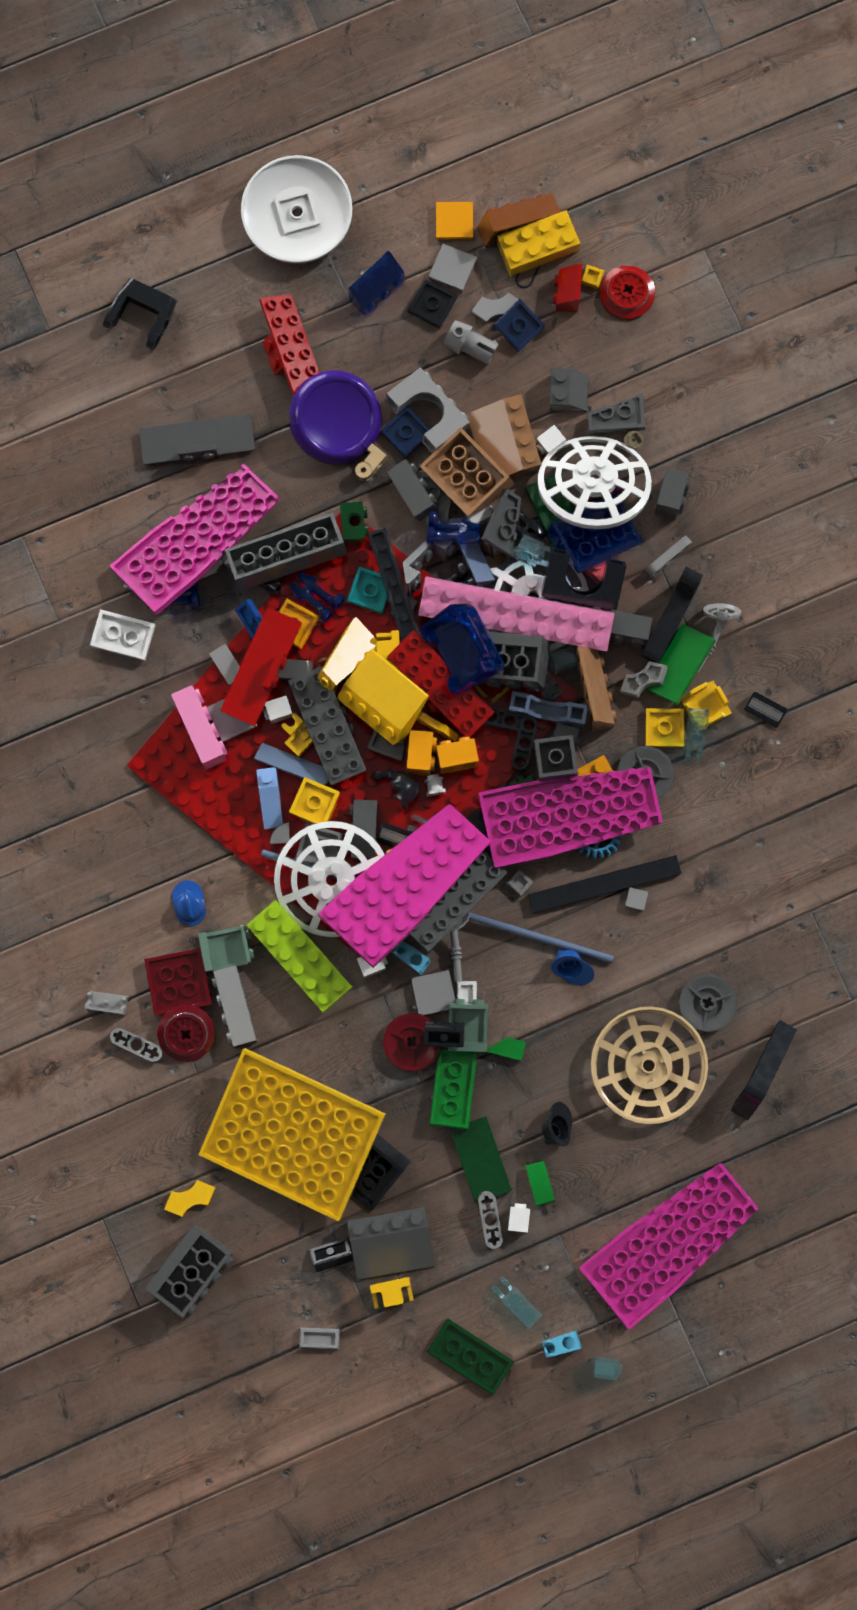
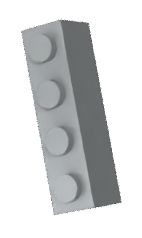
(235, 1006)

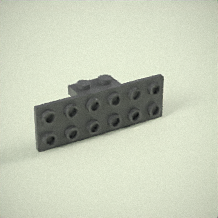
(196, 439)
(327, 727)
(458, 901)

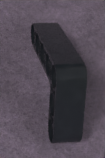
(672, 615)
(523, 734)
(764, 1071)

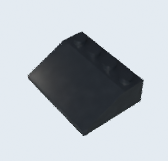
(379, 1172)

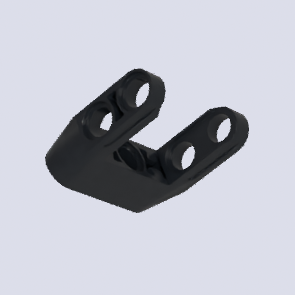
(147, 298)

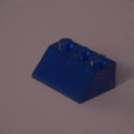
(376, 284)

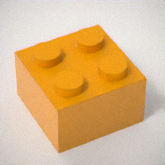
(420, 753)
(457, 755)

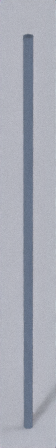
(499, 925)

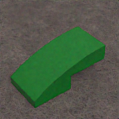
(540, 1183)

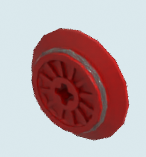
(624, 304)

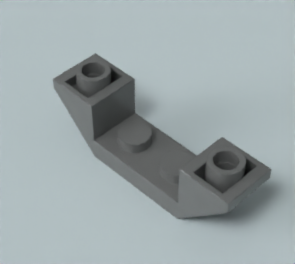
(422, 555)

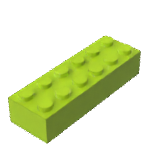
(299, 956)

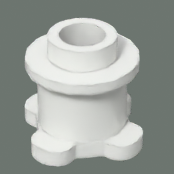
(434, 785)

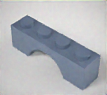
(565, 713)

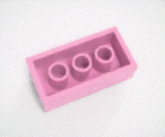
(199, 728)

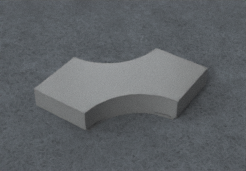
(489, 309)
(636, 683)

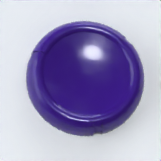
(335, 417)

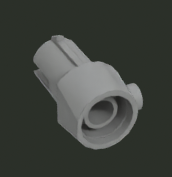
(464, 339)

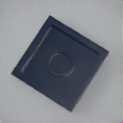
(518, 325)
(405, 432)

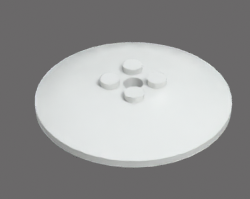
(291, 185)

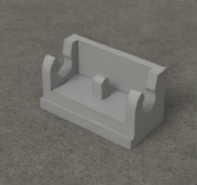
(106, 1003)

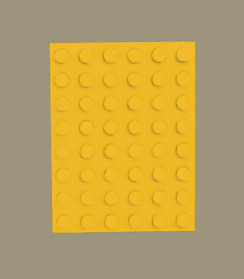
(291, 1134)

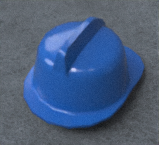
(189, 903)
(572, 968)

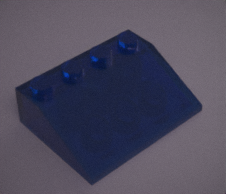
(594, 546)

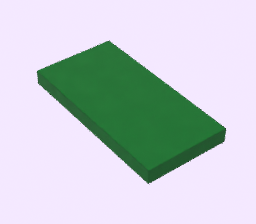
(683, 661)
(453, 1089)

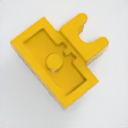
(300, 736)

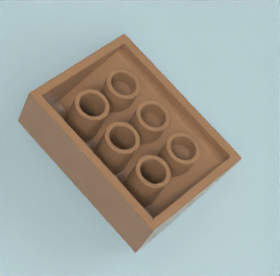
(506, 436)
(466, 473)
(594, 689)

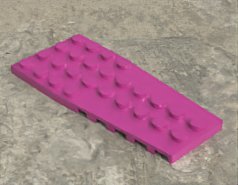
(193, 541)
(567, 813)
(404, 885)
(668, 1245)

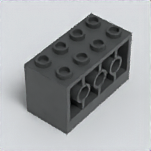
(523, 659)
(176, 1271)

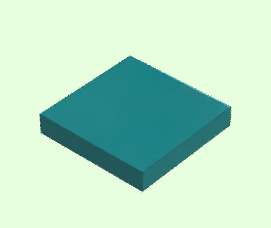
(368, 591)

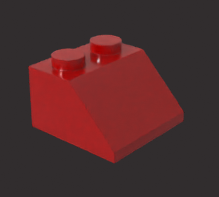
(568, 288)

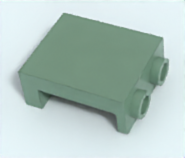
(226, 948)
(475, 1017)

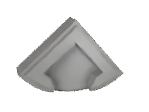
(281, 834)

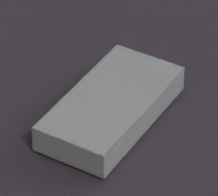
(226, 663)
(319, 1338)

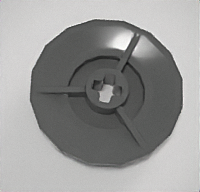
(655, 759)
(721, 997)

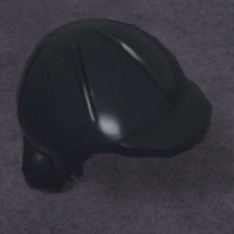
(403, 783)

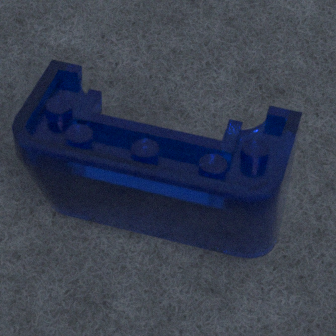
(463, 645)

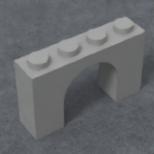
(421, 387)

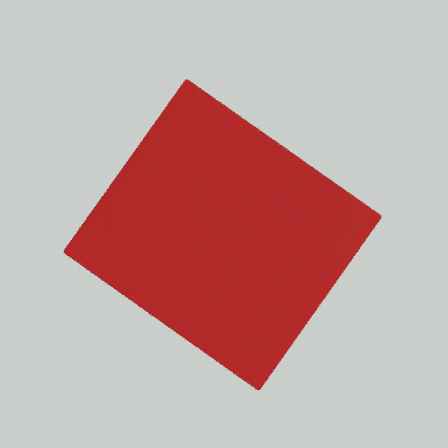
(227, 795)

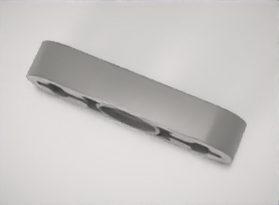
(667, 557)
(120, 1043)
(487, 1235)

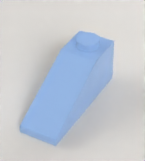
(269, 798)

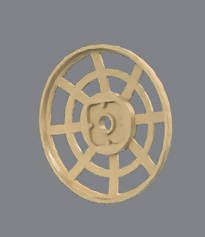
(662, 1065)

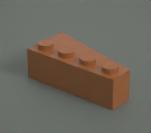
(515, 215)

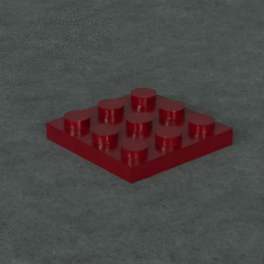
(177, 980)

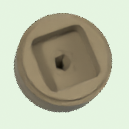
(633, 439)

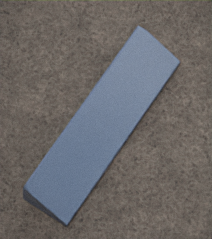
(475, 560)
(291, 764)

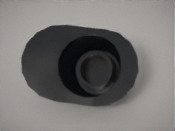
(558, 1125)

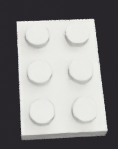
(122, 635)

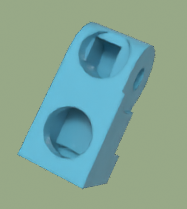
(412, 957)
(561, 1344)

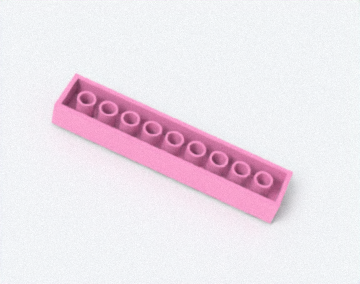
(522, 613)

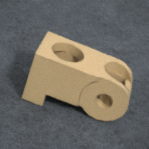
(375, 459)

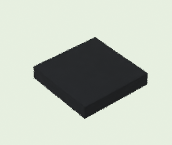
(432, 304)

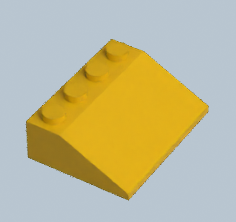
(383, 697)

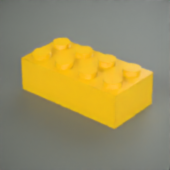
(538, 243)

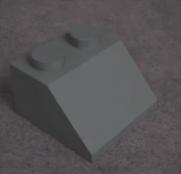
(568, 390)

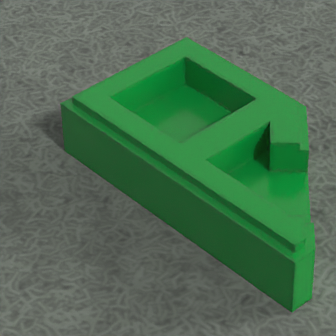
(508, 1048)

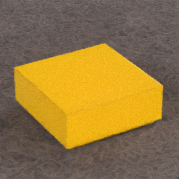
(592, 277)

